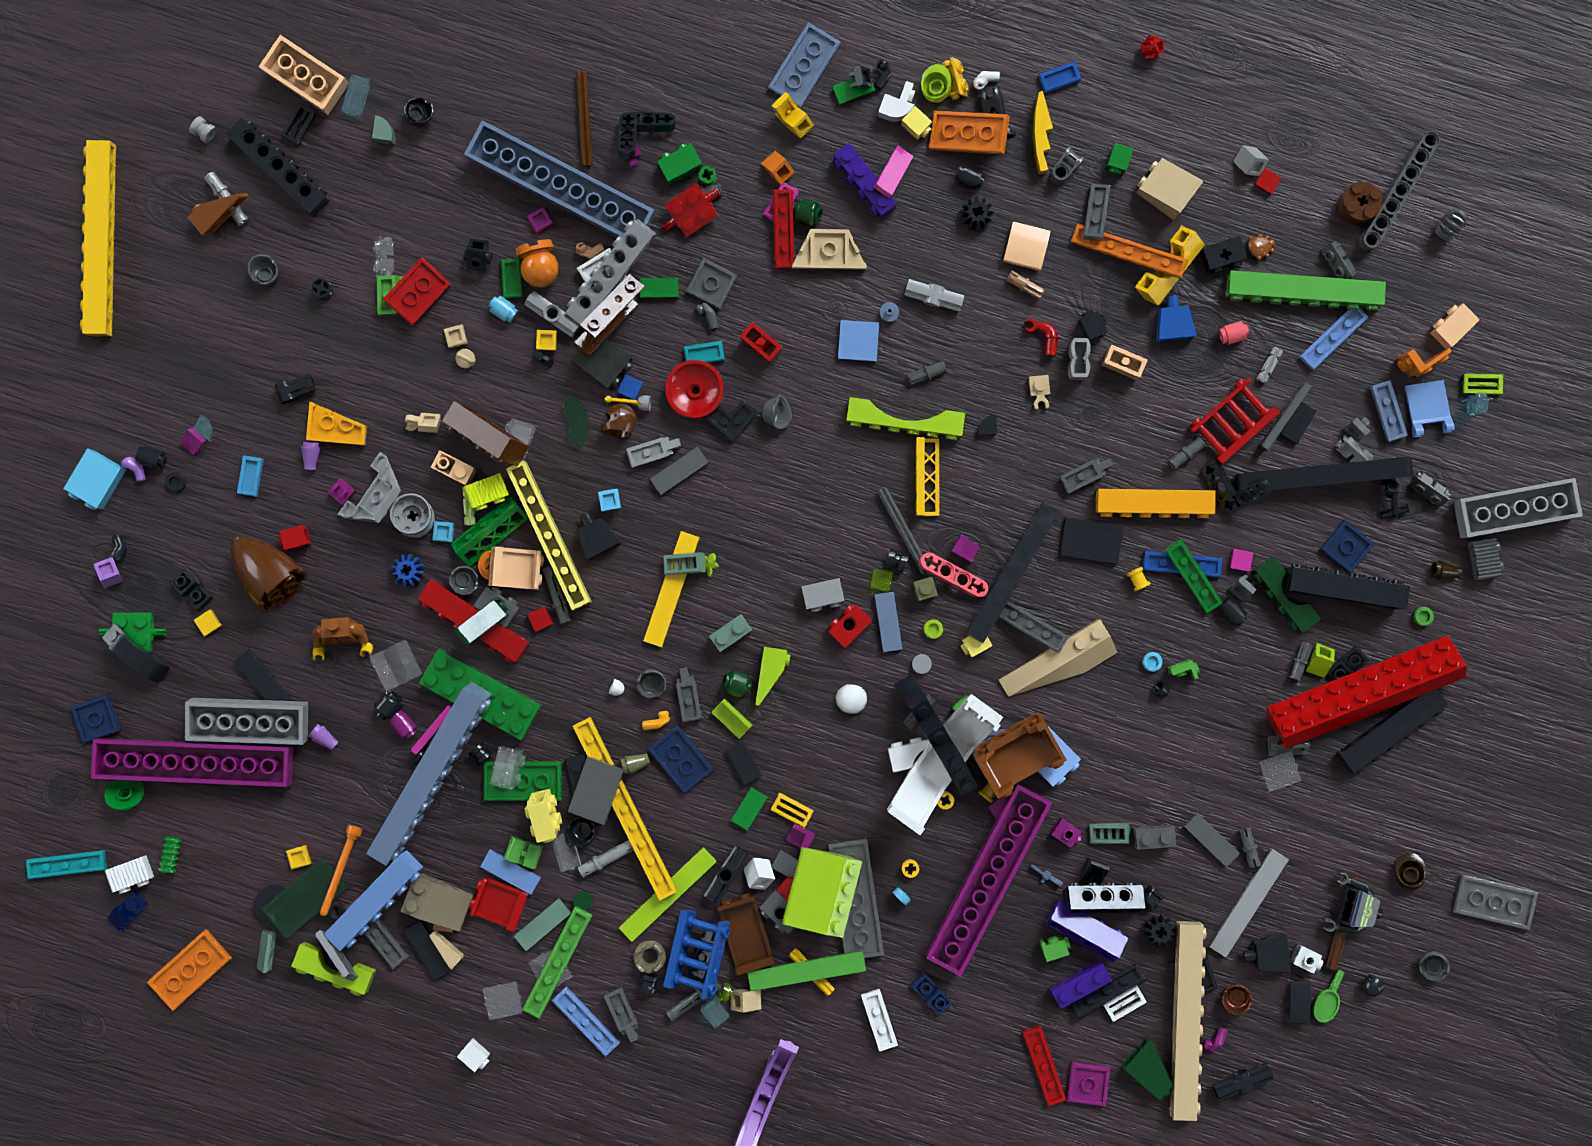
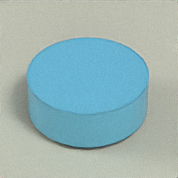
(1152, 661)
(901, 895)

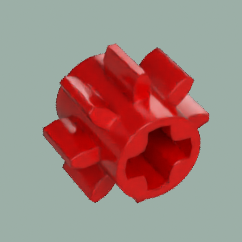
(1152, 47)

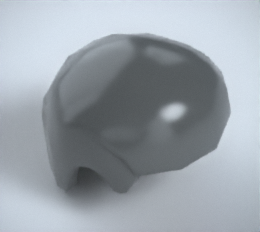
(262, 270)
(463, 580)
(651, 683)
(1434, 966)

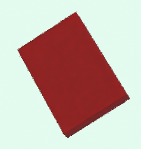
(416, 291)

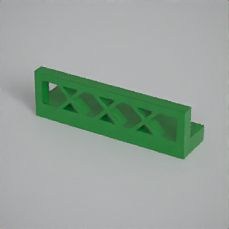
(486, 528)

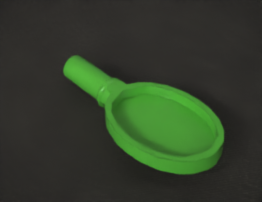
(1328, 1001)

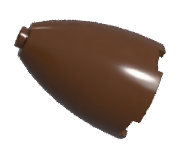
(265, 572)

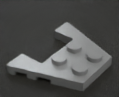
(378, 496)

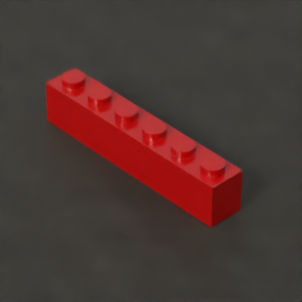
(458, 610)

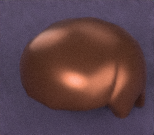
(1236, 999)

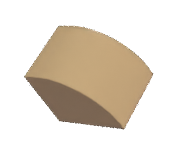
(745, 1000)

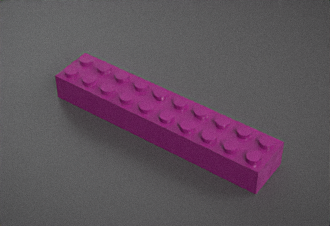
(192, 762)
(988, 879)

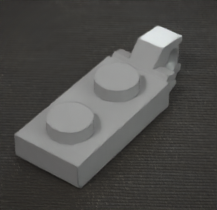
(651, 451)

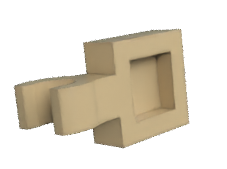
(425, 423)

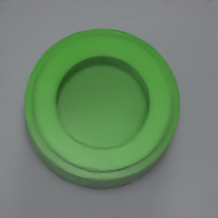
(1423, 616)

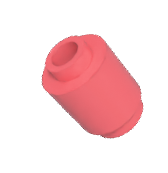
(1233, 333)

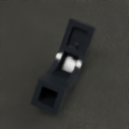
(134, 655)

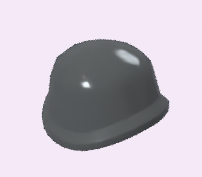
(777, 412)

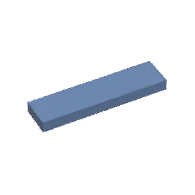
(1333, 337)
(585, 1021)

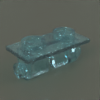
(1477, 404)

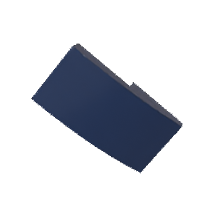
(931, 993)

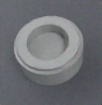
(921, 663)

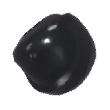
(1372, 985)

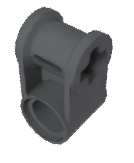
(1067, 164)

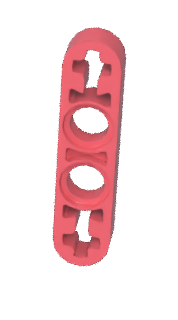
(953, 575)

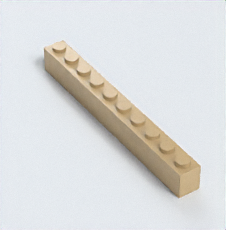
(1186, 1020)

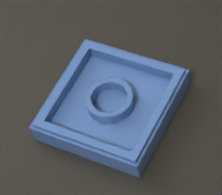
(858, 340)

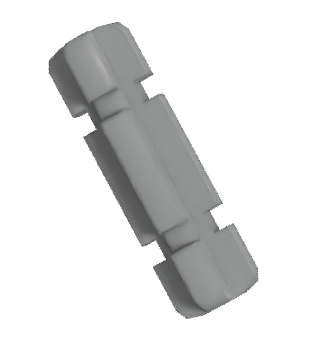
(1269, 365)

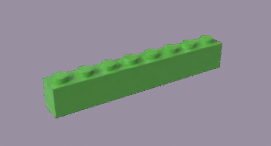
(1305, 289)

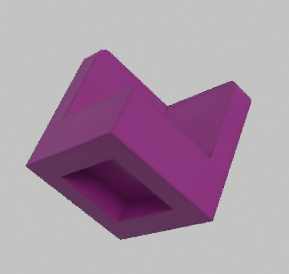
(965, 548)
(800, 836)

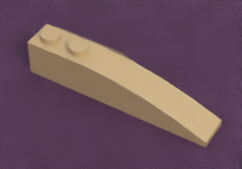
(1080, 653)

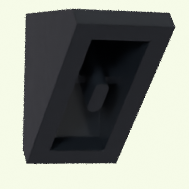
(1093, 872)

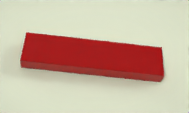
(783, 228)
(1044, 1065)

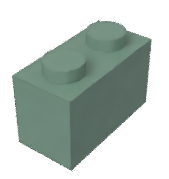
(730, 633)

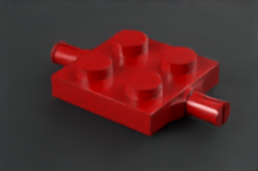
(691, 209)

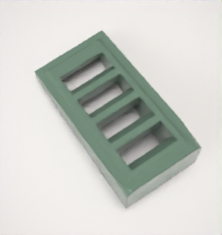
(700, 562)
(1126, 840)

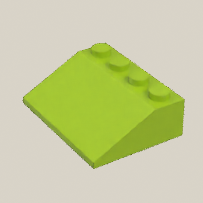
(822, 892)

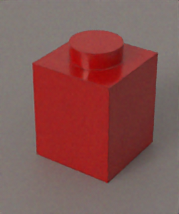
(294, 538)

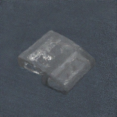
(395, 665)

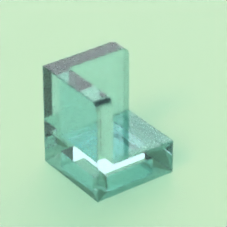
(714, 1012)

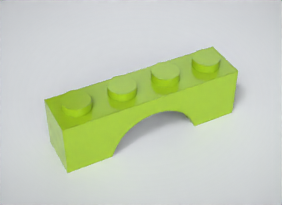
(310, 960)

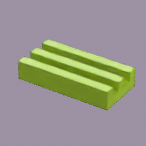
(1465, 384)

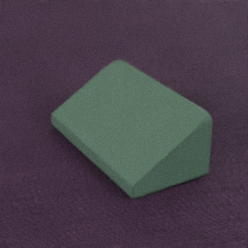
(266, 951)

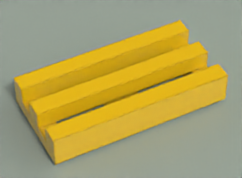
(803, 807)

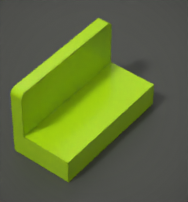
(732, 718)

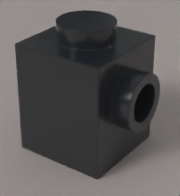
(1093, 325)

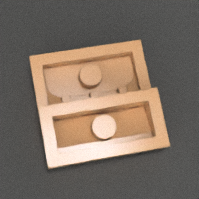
(1026, 246)

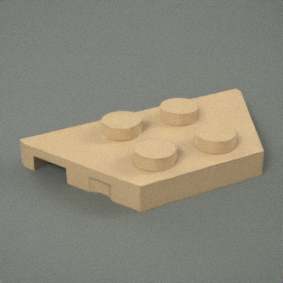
(829, 251)

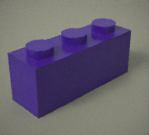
(1080, 984)

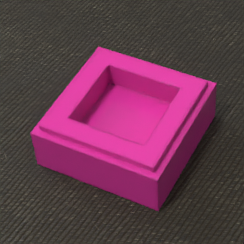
(1241, 560)

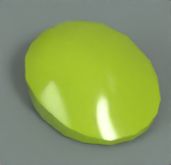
(936, 83)

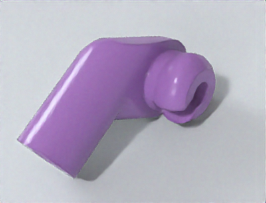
(132, 464)

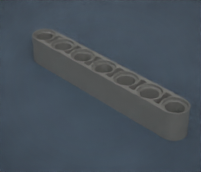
(1405, 185)

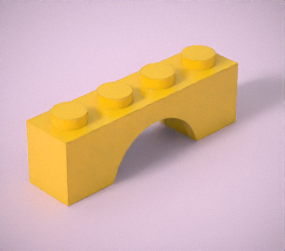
(1157, 285)

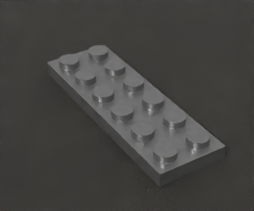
(863, 923)

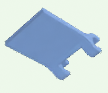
(1428, 405)

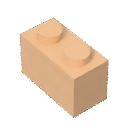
(1454, 326)
(1124, 362)

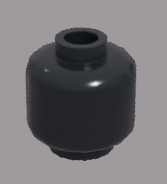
(388, 705)

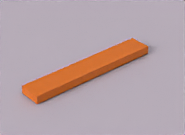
(1133, 253)

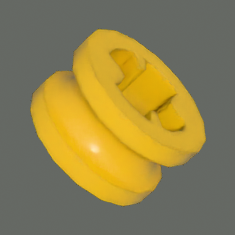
(906, 864)

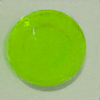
(725, 992)

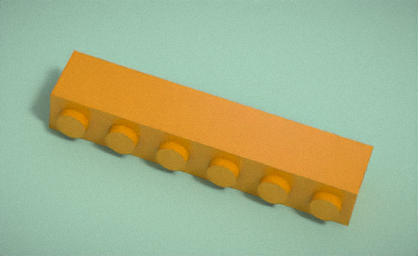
(1155, 502)

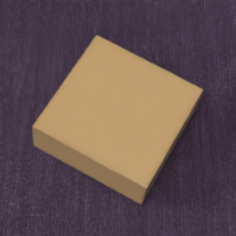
(455, 336)

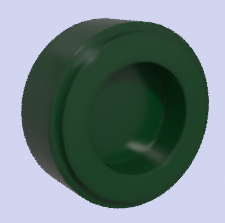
(583, 900)

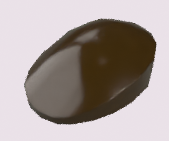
(1410, 871)

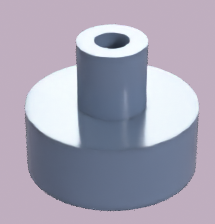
(885, 315)

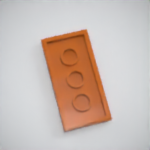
(969, 132)
(189, 970)

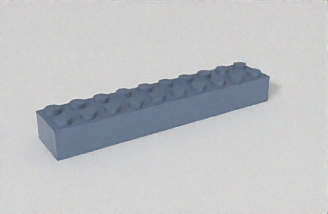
(555, 181)
(429, 773)

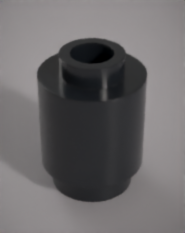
(969, 177)
(151, 457)
(1233, 612)

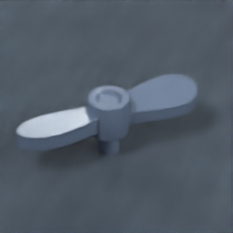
(1046, 875)

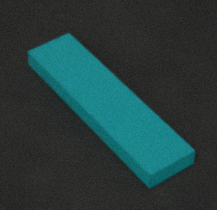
(66, 864)

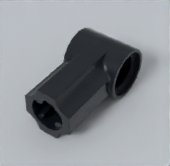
(291, 389)

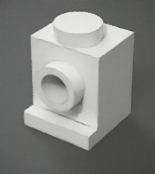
(1300, 956)

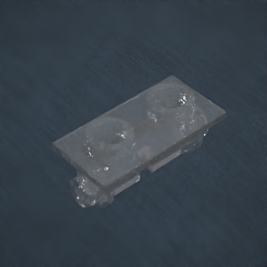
(383, 248)

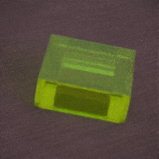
(881, 579)

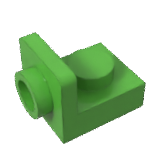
(1180, 669)

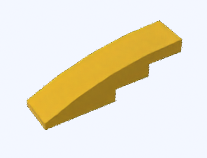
(1041, 126)

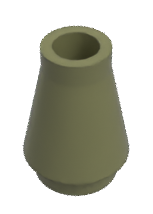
(634, 763)

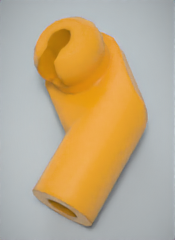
(657, 723)

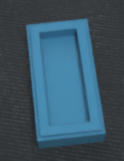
(250, 476)

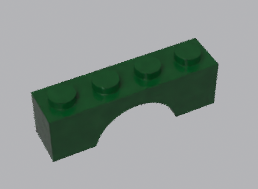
(1270, 575)

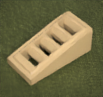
(447, 950)

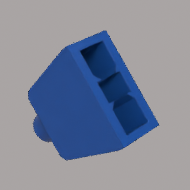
(1174, 322)

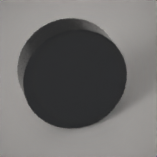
(175, 482)

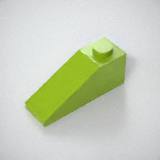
(772, 666)

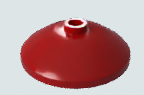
(693, 375)

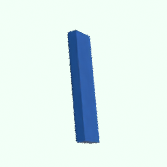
(1162, 563)

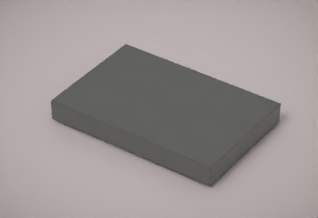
(596, 790)

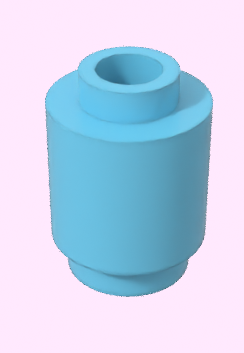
(503, 309)

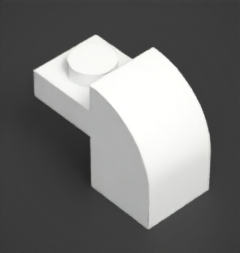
(896, 109)

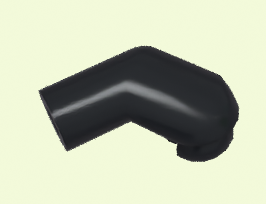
(884, 73)
(119, 550)

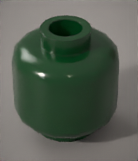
(807, 211)
(736, 683)

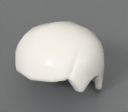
(851, 699)

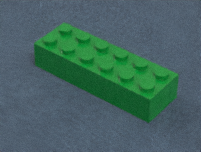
(508, 707)

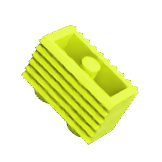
(485, 491)

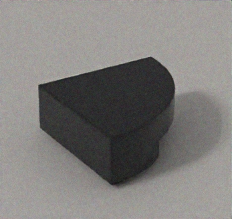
(543, 358)
(988, 426)

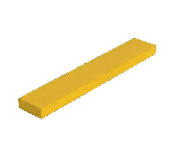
(670, 593)

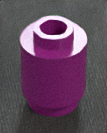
(403, 725)

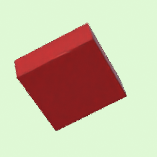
(1267, 181)
(540, 619)

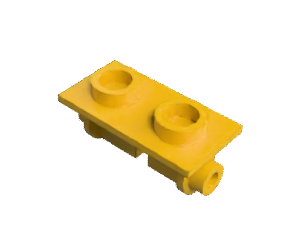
(959, 85)

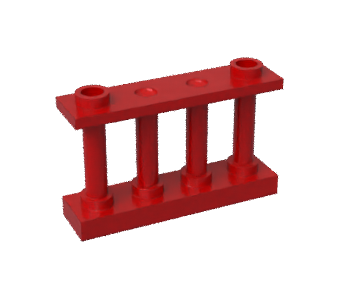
(1251, 427)

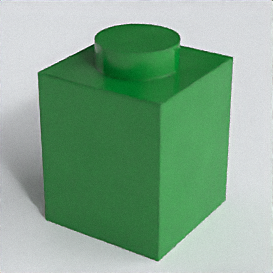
(1119, 159)

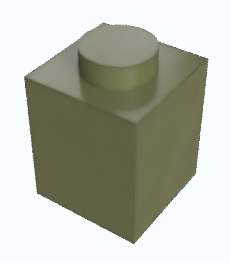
(925, 588)

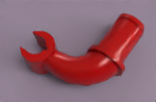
(1050, 335)

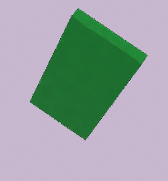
(534, 778)

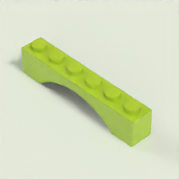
(864, 412)

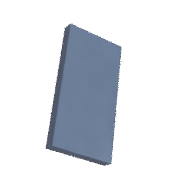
(804, 64)

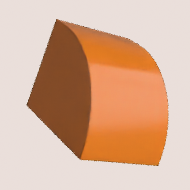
(778, 167)

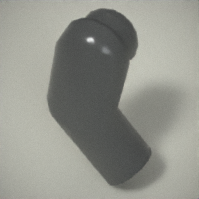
(710, 315)

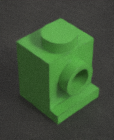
(1055, 948)

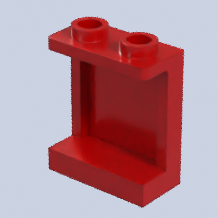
(498, 903)

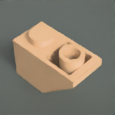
(454, 468)

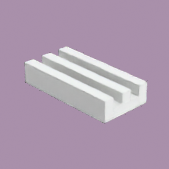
(1128, 1009)

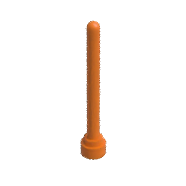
(352, 833)

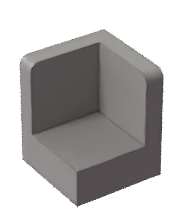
(1251, 160)

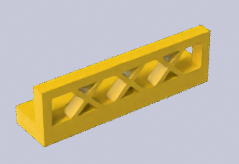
(920, 476)

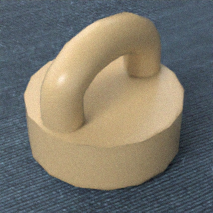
(465, 358)

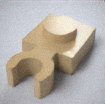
(1039, 387)

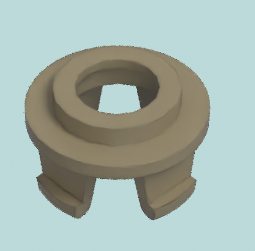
(646, 967)

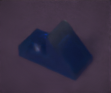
(127, 911)

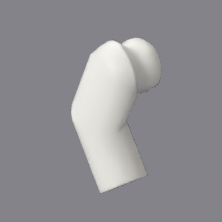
(984, 77)

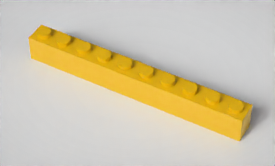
(98, 238)

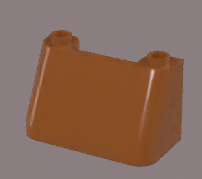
(1018, 754)

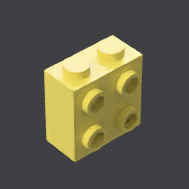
(543, 816)

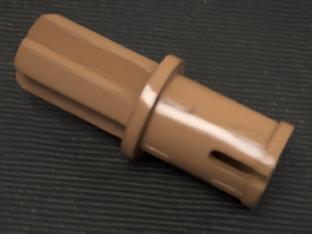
(1025, 285)

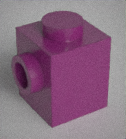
(1066, 833)

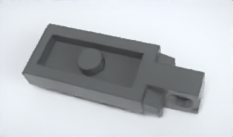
(1084, 474)
(688, 696)
(622, 1013)

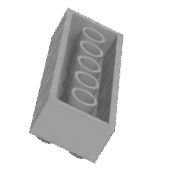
(1517, 508)
(246, 721)

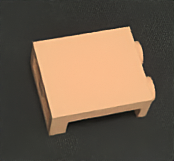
(515, 568)

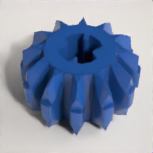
(409, 562)

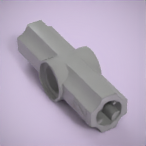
(934, 295)
(543, 307)

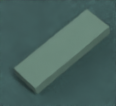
(542, 924)

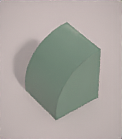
(383, 131)

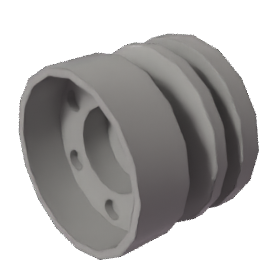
(402, 510)

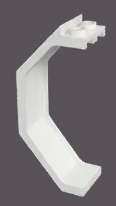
(928, 777)

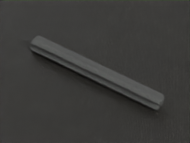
(901, 526)

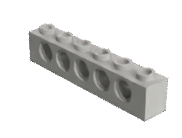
(643, 236)

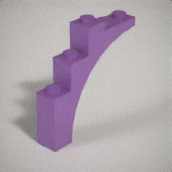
(766, 1093)

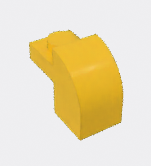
(792, 116)

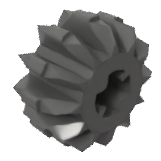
(1451, 224)

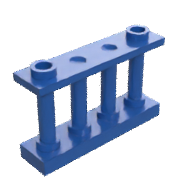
(679, 958)

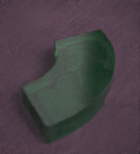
(578, 421)

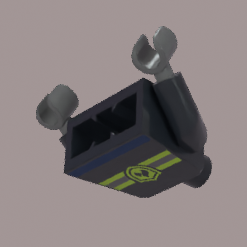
(1358, 907)

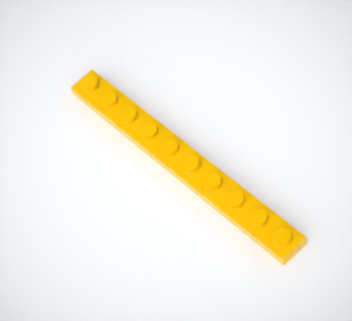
(629, 816)

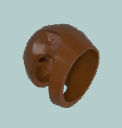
(621, 421)

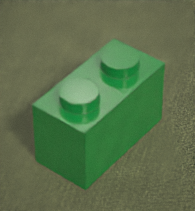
(679, 163)

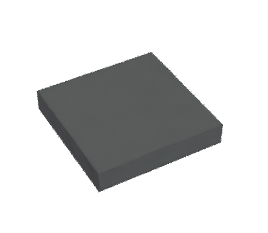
(711, 283)

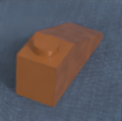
(211, 215)

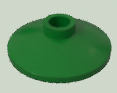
(118, 789)

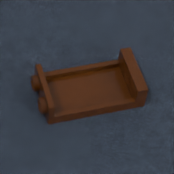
(747, 933)

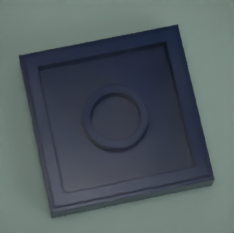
(1346, 546)
(95, 718)

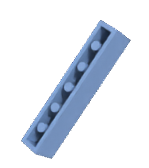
(373, 900)

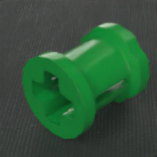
(706, 169)

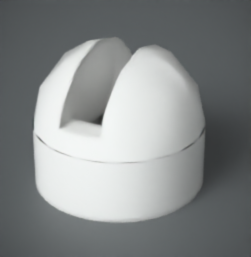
(616, 688)

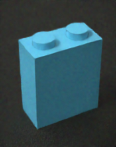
(94, 479)

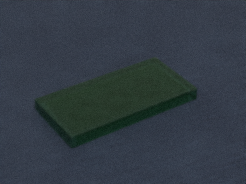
(302, 898)

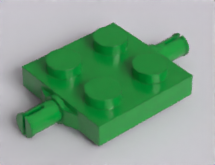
(138, 627)

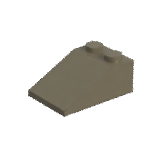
(437, 902)

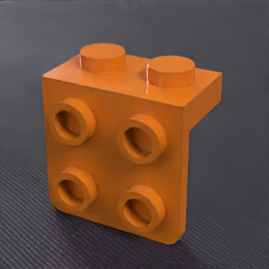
(1413, 365)

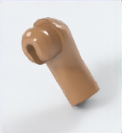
(589, 252)

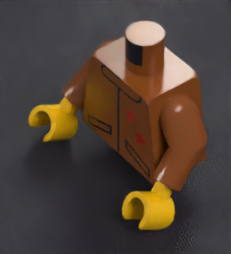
(339, 632)

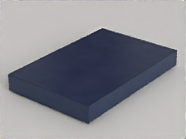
(680, 759)

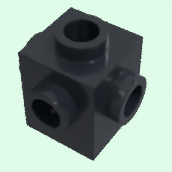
(478, 255)

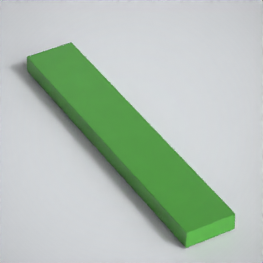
(557, 962)
(807, 970)

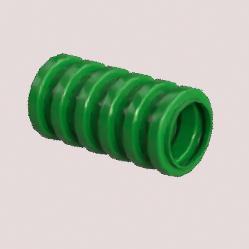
(169, 854)

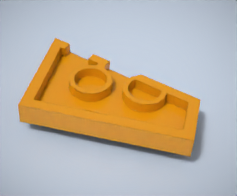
(334, 428)

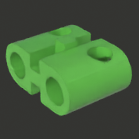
(523, 852)

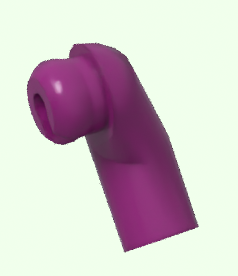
(1218, 1042)

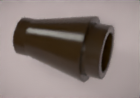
(1443, 570)

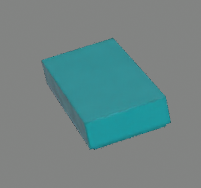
(705, 352)

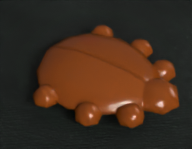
(1261, 246)

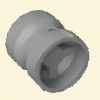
(202, 129)

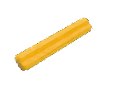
(823, 984)

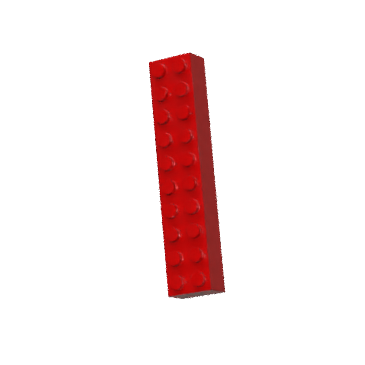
(1366, 692)

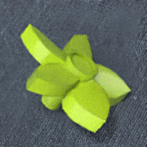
(710, 563)

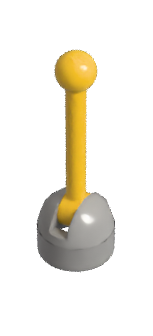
(642, 402)

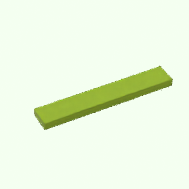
(654, 908)

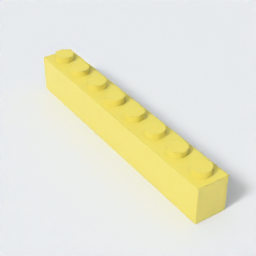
(549, 535)

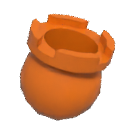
(538, 264)

